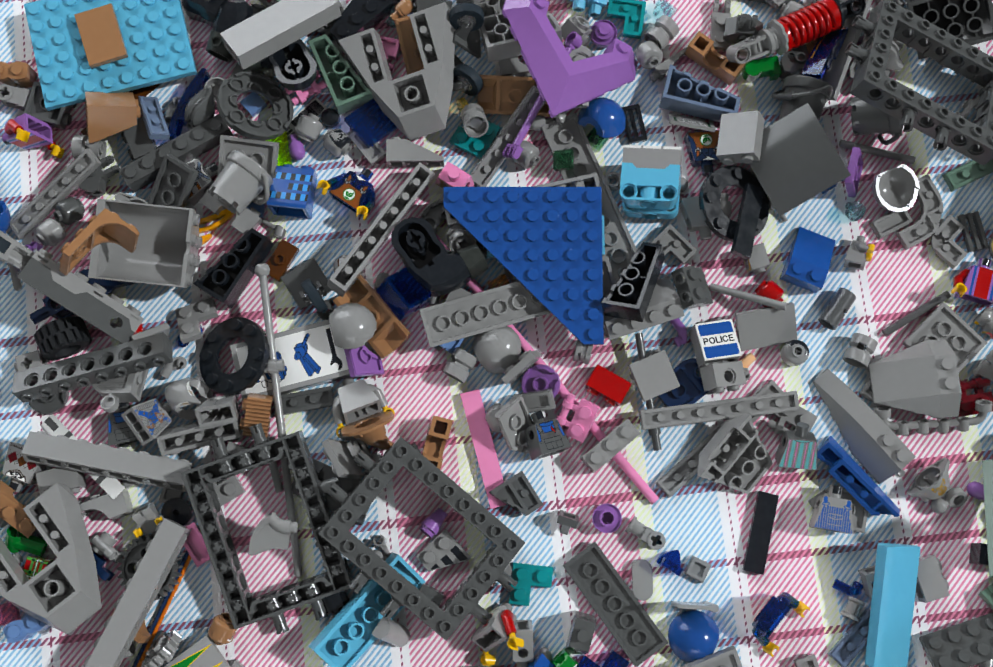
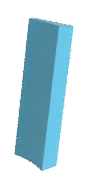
(892, 605)
(352, 627)

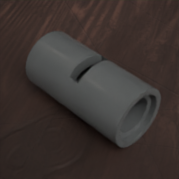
(836, 308)

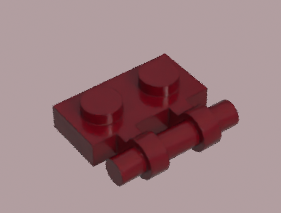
(967, 403)

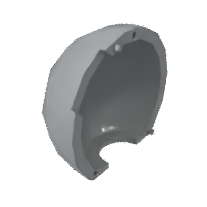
(896, 188)
(352, 325)
(497, 349)

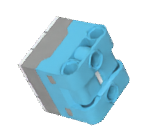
(651, 181)

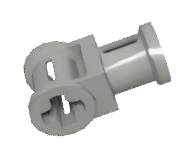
(645, 534)

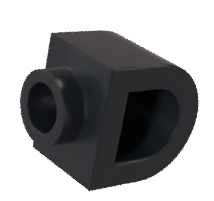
(335, 602)

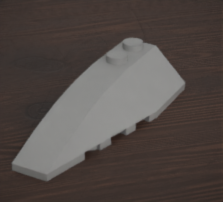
(865, 432)

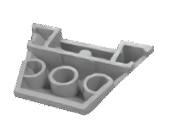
(735, 455)

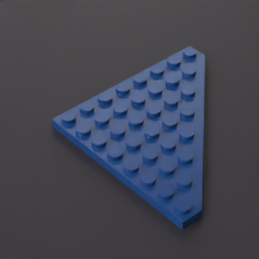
(546, 242)

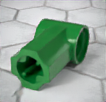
(17, 541)

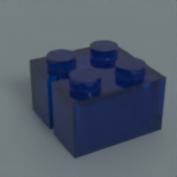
(403, 294)

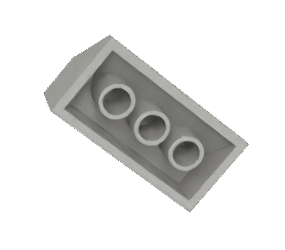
(663, 307)

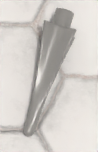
(662, 69)

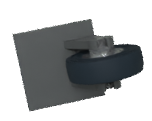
(467, 20)
(466, 78)
(307, 285)

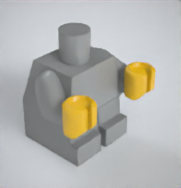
(856, 254)
(146, 520)

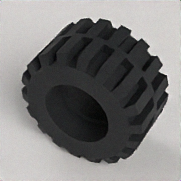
(62, 338)

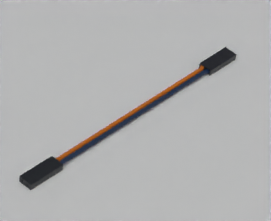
(162, 611)

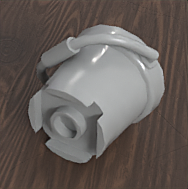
(241, 183)

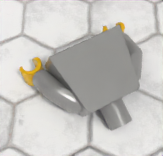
(356, 402)

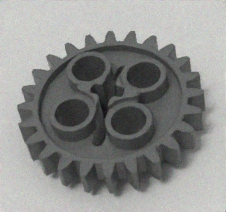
(134, 554)

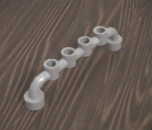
(941, 424)

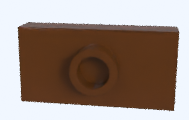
(282, 259)

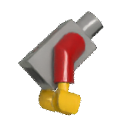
(496, 631)

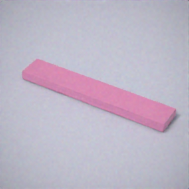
(483, 444)

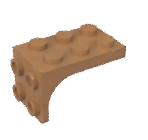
(100, 229)

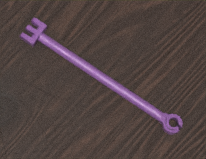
(514, 150)

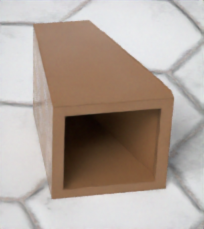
(110, 113)

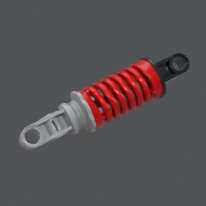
(796, 29)

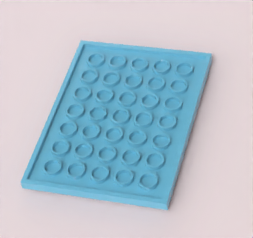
(151, 32)

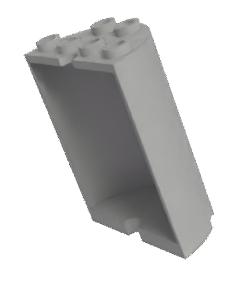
(165, 246)

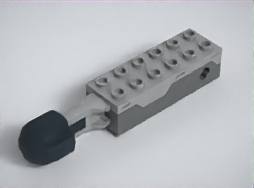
(71, 291)

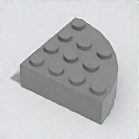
(496, 35)

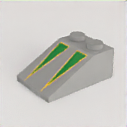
(201, 654)

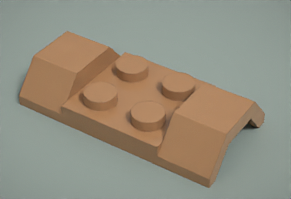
(505, 94)
(390, 331)

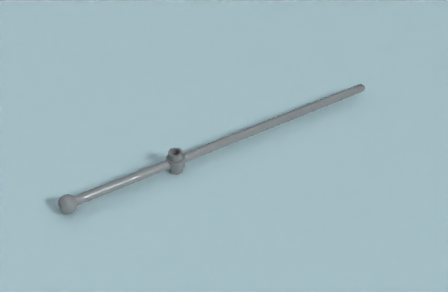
(273, 367)

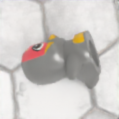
(985, 320)

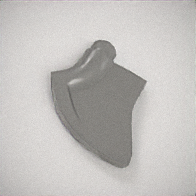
(271, 534)

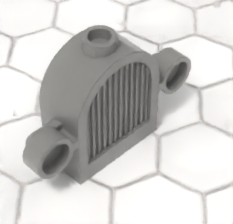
(121, 390)

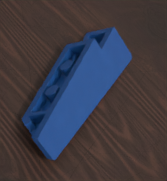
(855, 479)

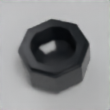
(330, 118)

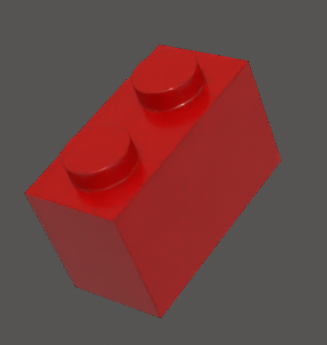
(607, 385)

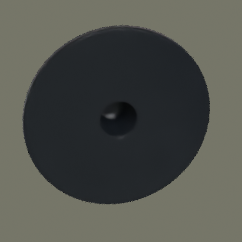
(177, 511)

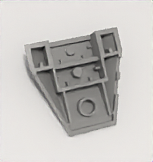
(918, 380)

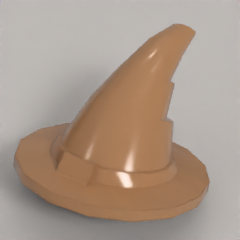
(371, 430)

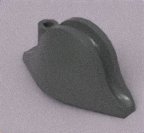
(200, 108)

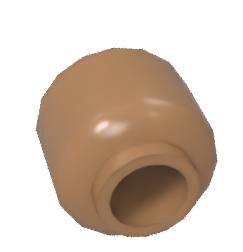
(222, 629)

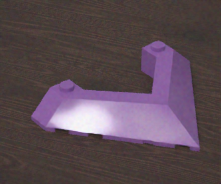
(557, 77)

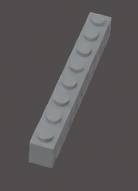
(380, 230)
(105, 460)
(139, 595)

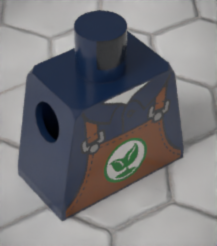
(702, 150)

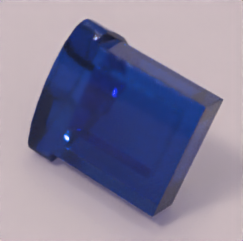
(671, 562)

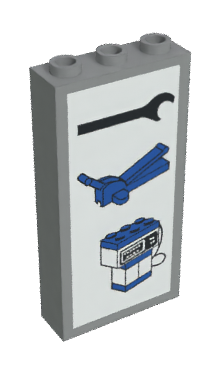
(308, 359)

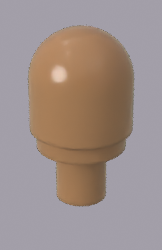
(402, 9)

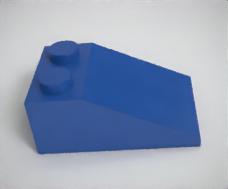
(808, 260)

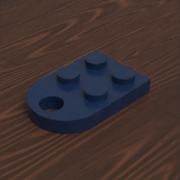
(690, 387)

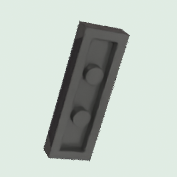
(307, 400)

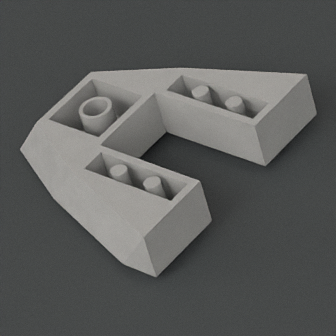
(421, 99)
(69, 586)

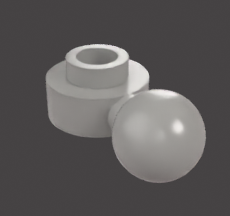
(954, 497)

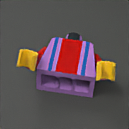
(30, 133)
(975, 283)

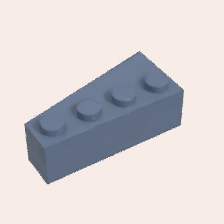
(696, 97)

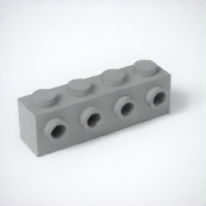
(192, 437)

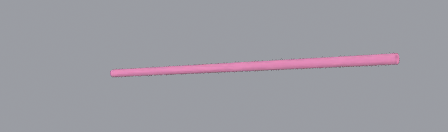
(595, 429)

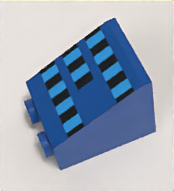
(293, 191)

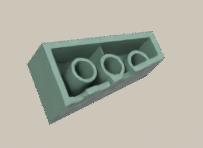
(341, 81)

